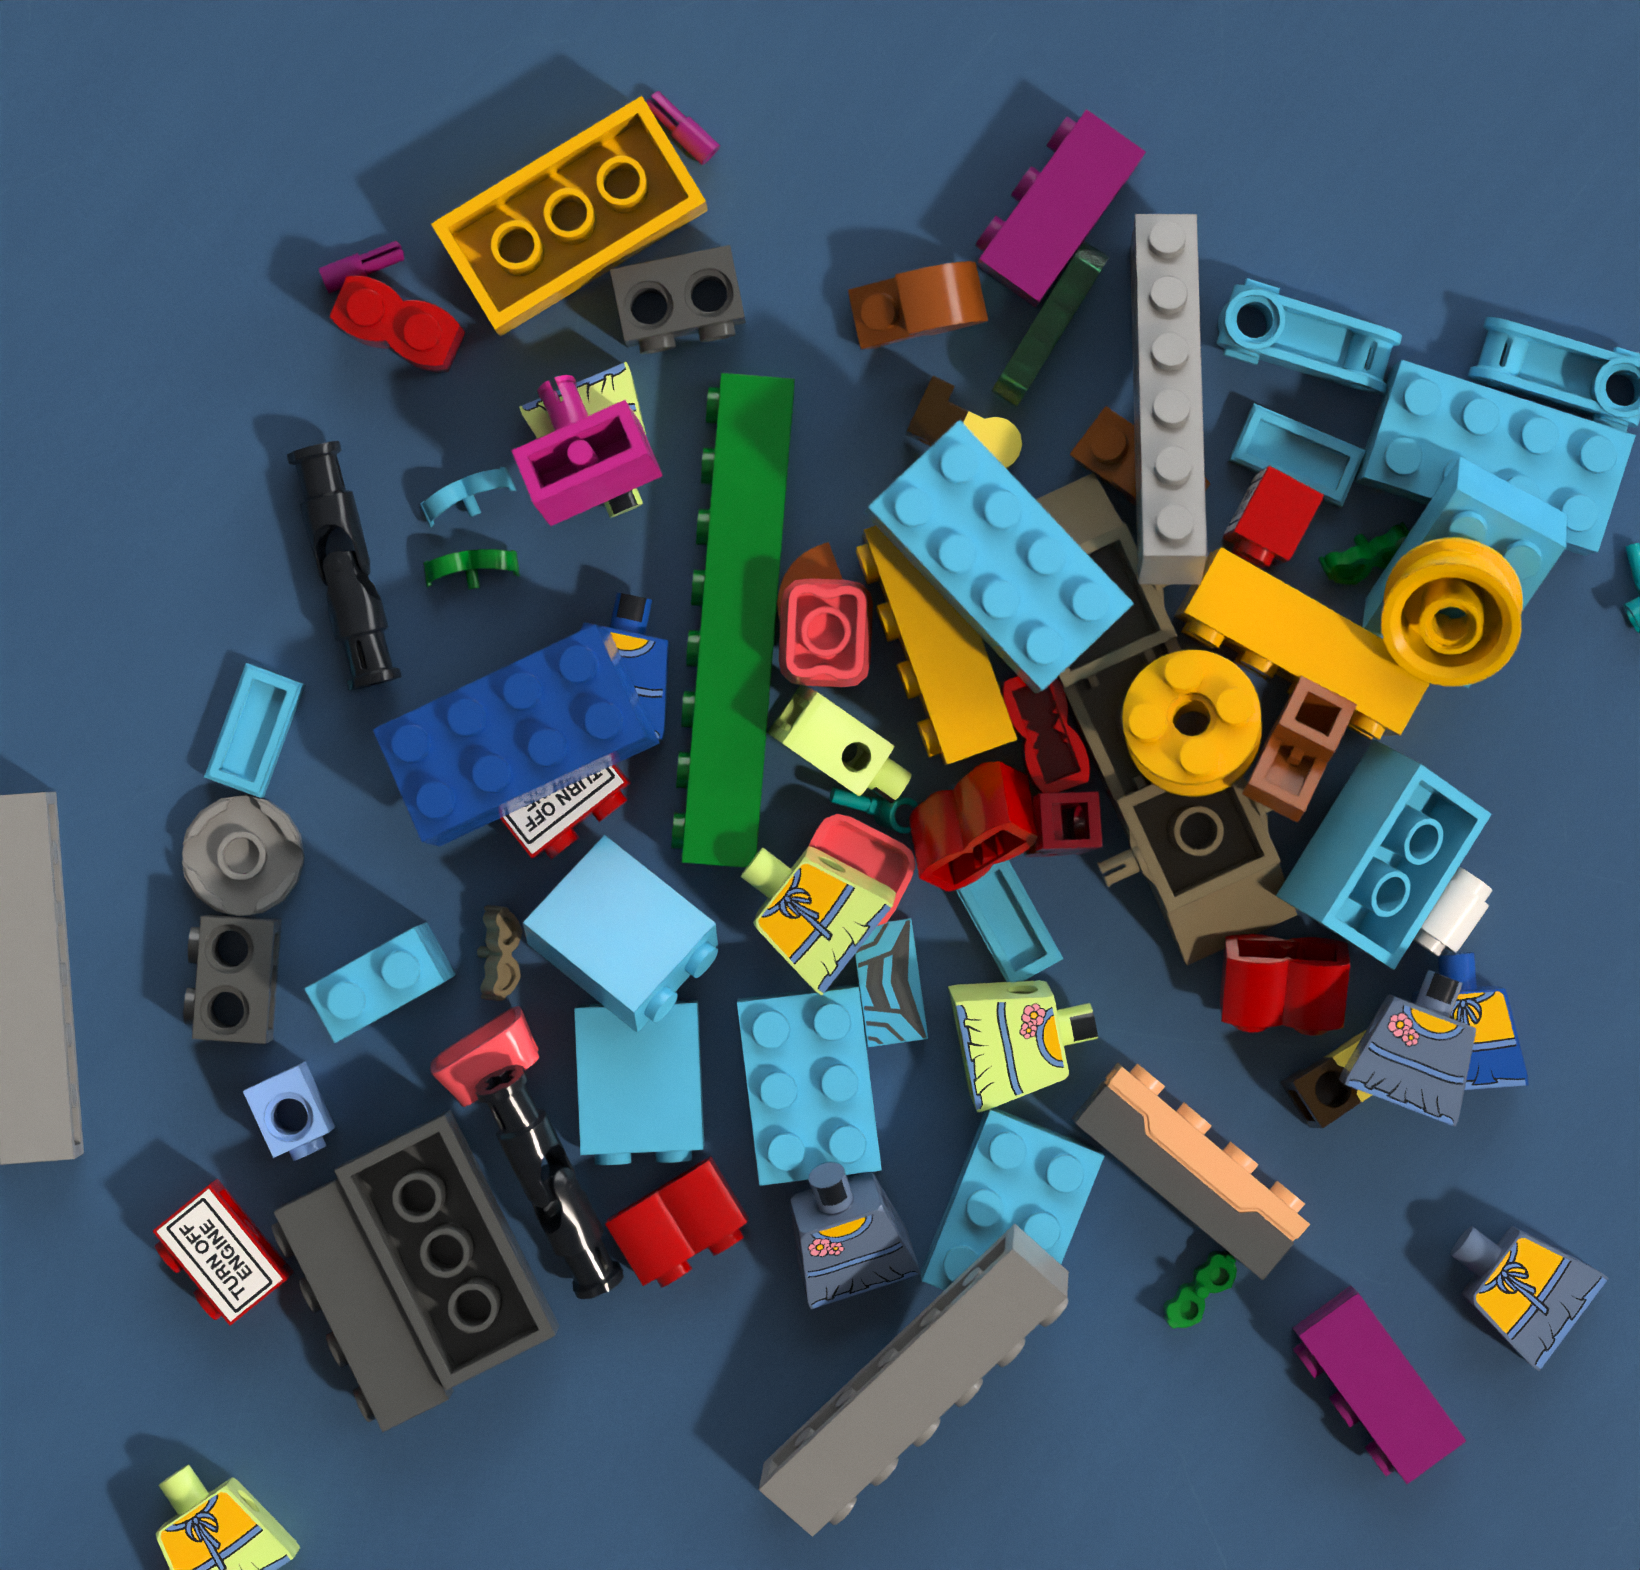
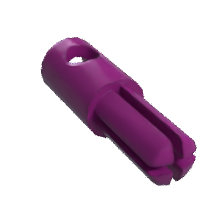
(687, 133)
(360, 265)

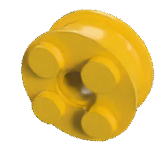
(1459, 576)
(1185, 684)

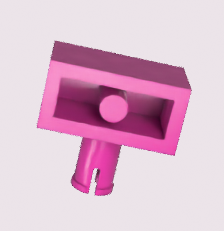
(585, 456)

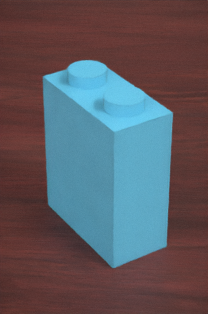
(622, 934)
(380, 981)
(640, 1086)

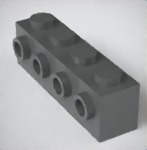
(360, 1306)

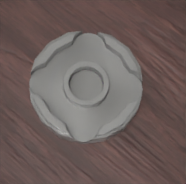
(242, 855)

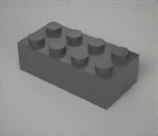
(447, 1250)

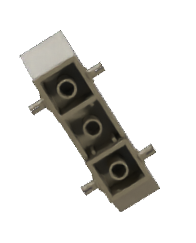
(1199, 853)

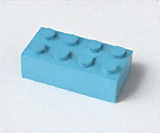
(1550, 454)
(998, 557)

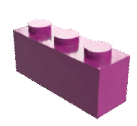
(1058, 206)
(1376, 1386)

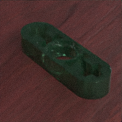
(1050, 323)

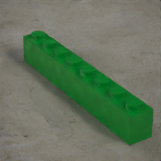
(737, 619)

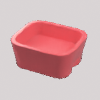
(825, 632)
(867, 852)
(487, 1049)

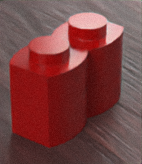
(412, 328)
(1050, 747)
(973, 826)
(1284, 983)
(677, 1222)

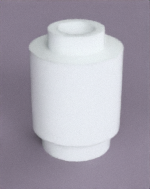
(1454, 914)

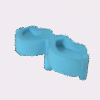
(465, 490)

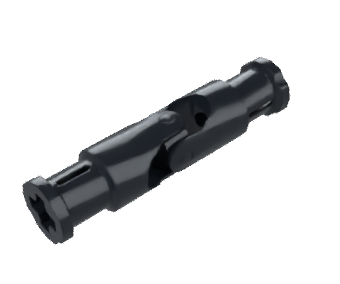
(352, 598)
(553, 1188)

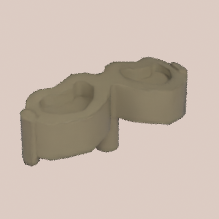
(501, 940)

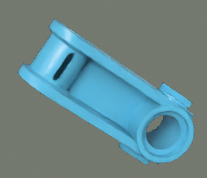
(1308, 339)
(1558, 371)

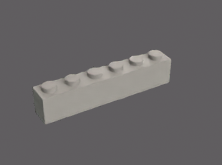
(1167, 399)
(36, 1007)
(916, 1381)

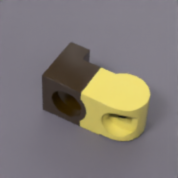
(938, 415)
(1319, 1092)

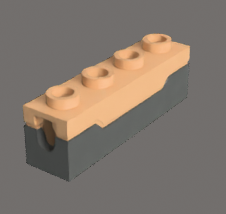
(1190, 1170)

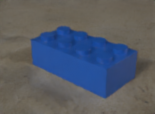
(516, 736)

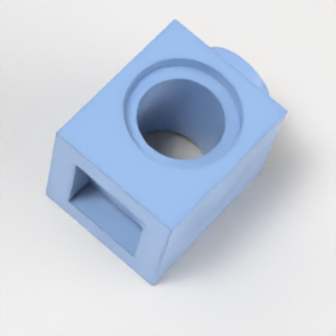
(294, 1084)

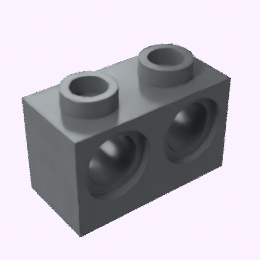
(675, 281)
(251, 981)

